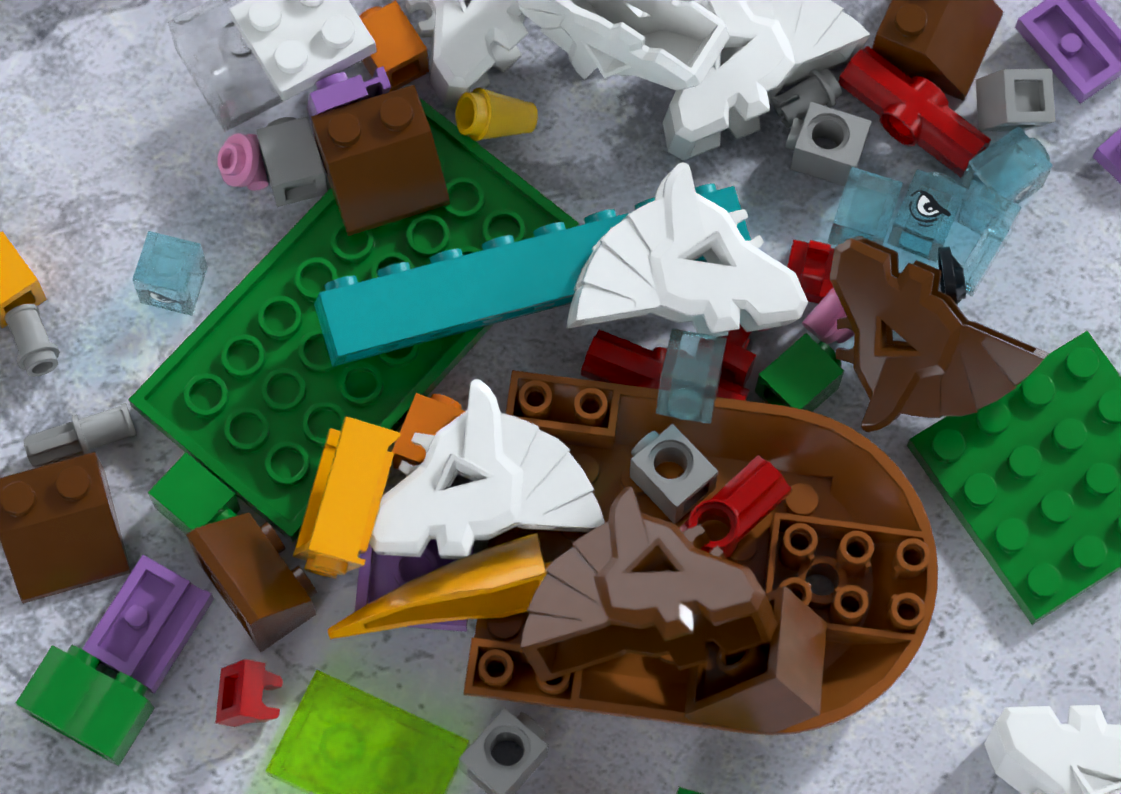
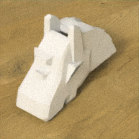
(641, 38)
(468, 42)
(767, 49)
(651, 268)
(518, 482)
(1054, 758)

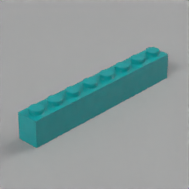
(469, 289)

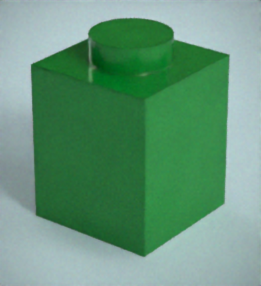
(801, 376)
(192, 496)

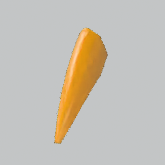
(475, 587)

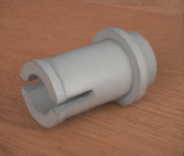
(819, 89)
(35, 350)

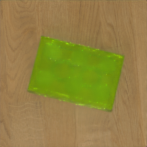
(362, 745)

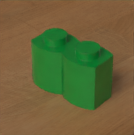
(87, 704)

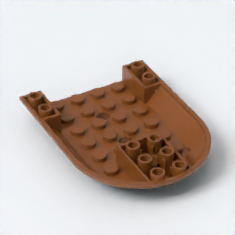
(844, 520)

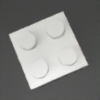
(302, 39)

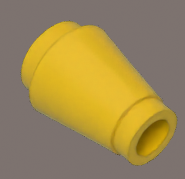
(494, 115)

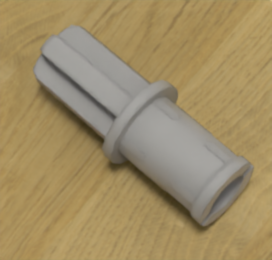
(79, 436)

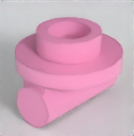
(242, 162)
(823, 320)

